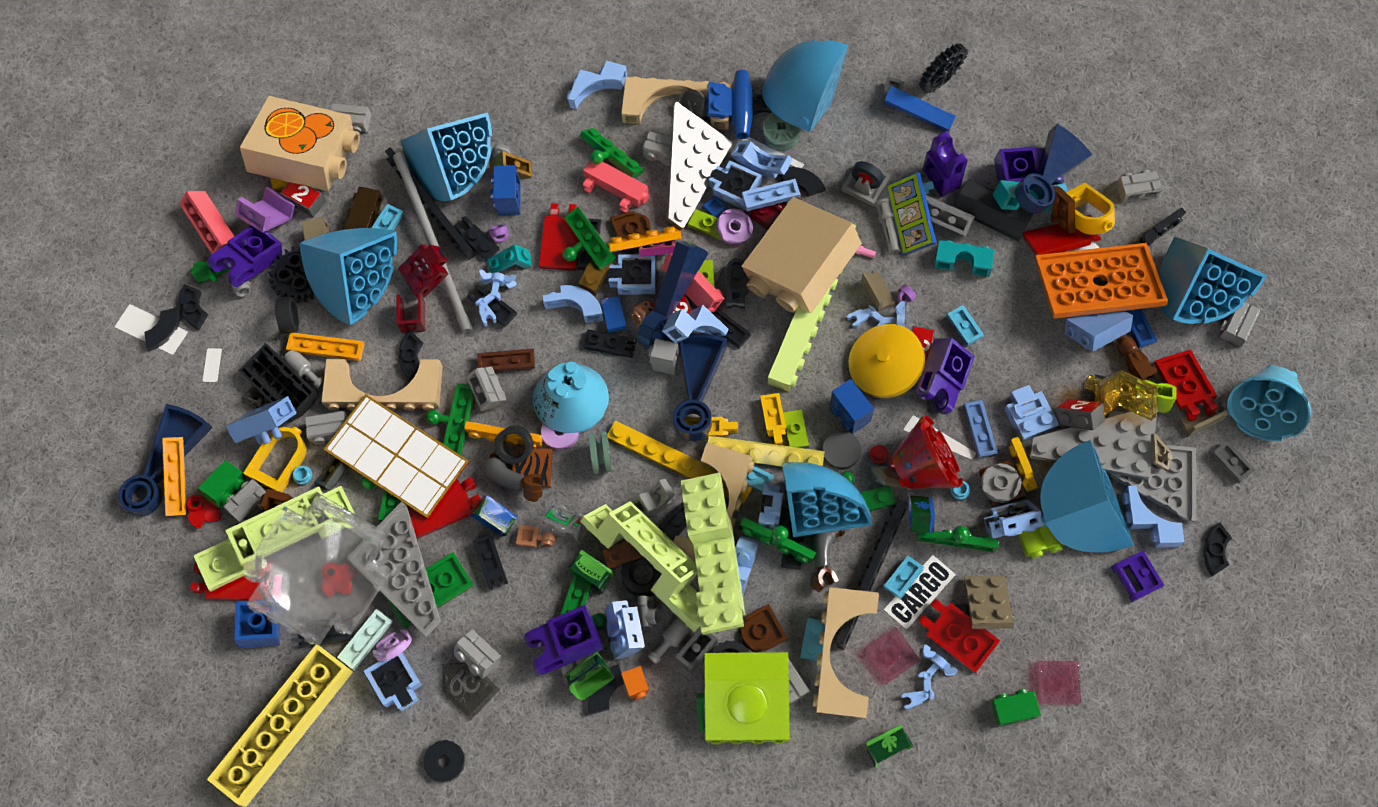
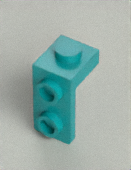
(508, 257)

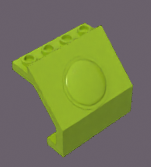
(747, 697)

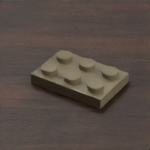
(988, 602)

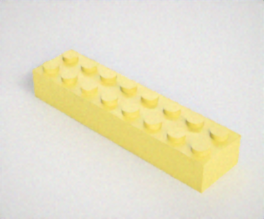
(280, 726)

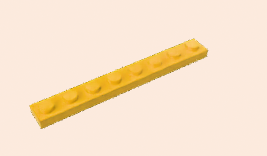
(663, 455)

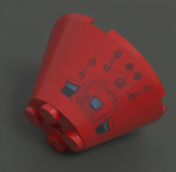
(925, 459)

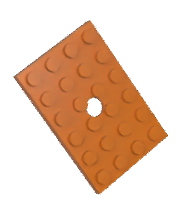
(1126, 268)

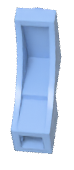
(609, 76)
(700, 320)
(1137, 516)
(746, 553)

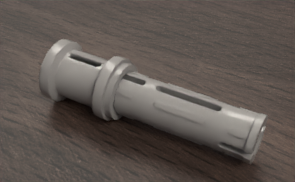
(886, 218)

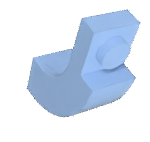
(759, 161)
(577, 298)

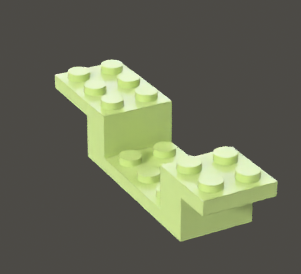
(715, 554)
(228, 559)
(676, 567)

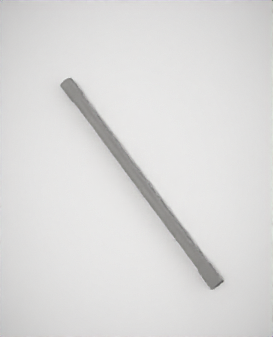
(403, 168)

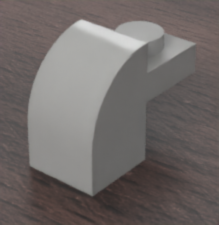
(655, 500)

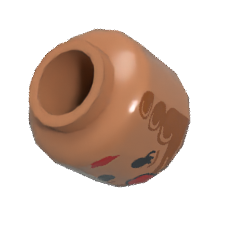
(641, 310)

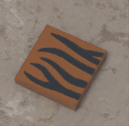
(537, 463)

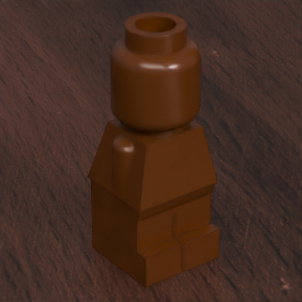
(1135, 360)

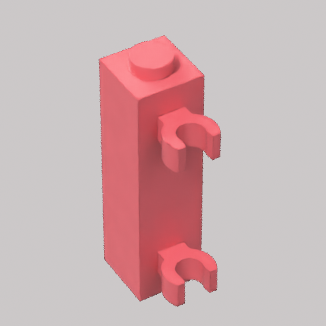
(617, 183)
(700, 290)

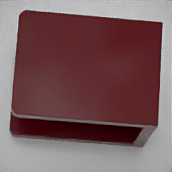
(402, 325)

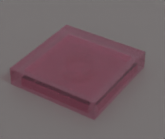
(891, 655)
(1058, 682)

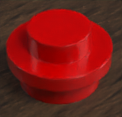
(878, 454)

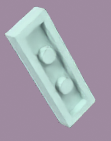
(365, 639)

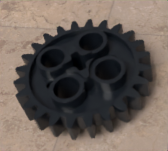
(943, 68)
(289, 286)

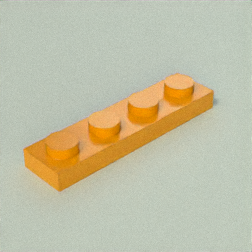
(637, 240)
(325, 346)
(478, 430)
(174, 476)

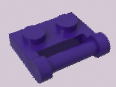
(1142, 572)

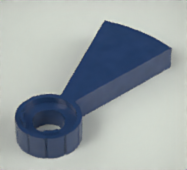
(1060, 156)
(681, 271)
(700, 361)
(174, 423)

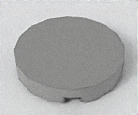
(1000, 483)

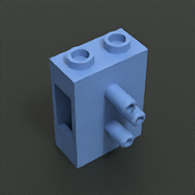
(1099, 329)
(260, 420)

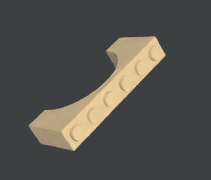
(642, 92)
(420, 393)
(734, 471)
(832, 694)

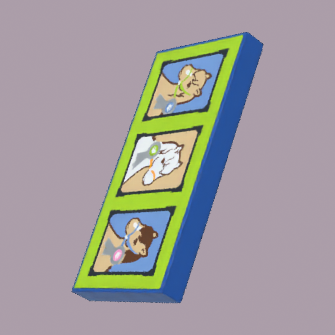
(911, 214)

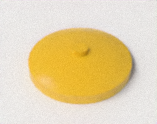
(886, 361)

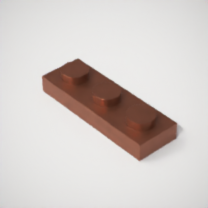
(507, 360)

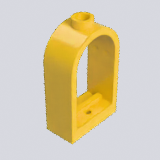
(1092, 225)
(252, 470)

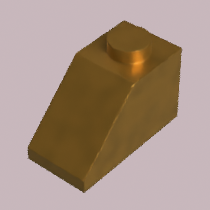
(523, 165)
(593, 277)

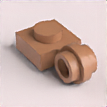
(529, 536)

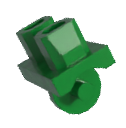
(203, 272)

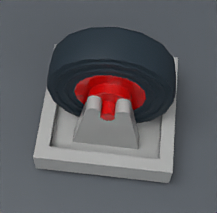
(866, 182)

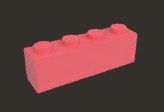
(206, 219)

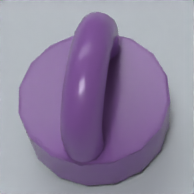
(498, 230)
(906, 292)

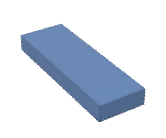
(980, 429)

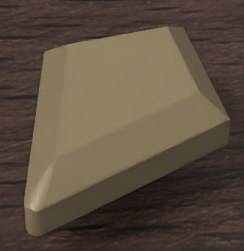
(1160, 453)
(886, 477)

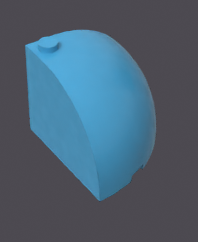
(804, 82)
(450, 156)
(349, 269)
(1204, 283)
(822, 500)
(1082, 503)

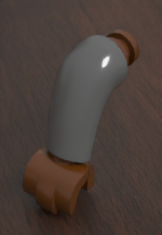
(499, 474)
(821, 546)

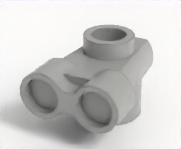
(647, 613)

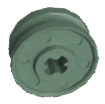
(779, 133)
(600, 452)

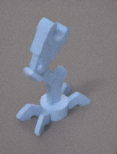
(496, 280)
(862, 315)
(938, 662)

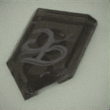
(466, 690)

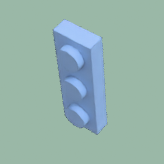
(770, 194)

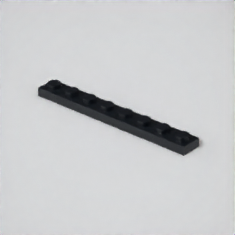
(433, 210)
(874, 565)

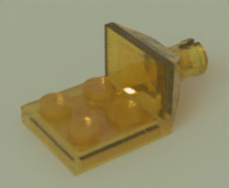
(1124, 391)

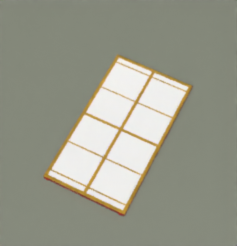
(396, 456)

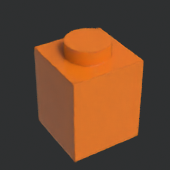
(635, 683)

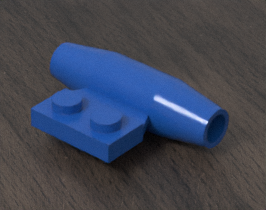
(733, 102)

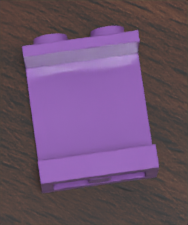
(266, 213)

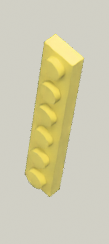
(769, 453)

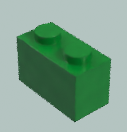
(222, 484)
(1015, 708)

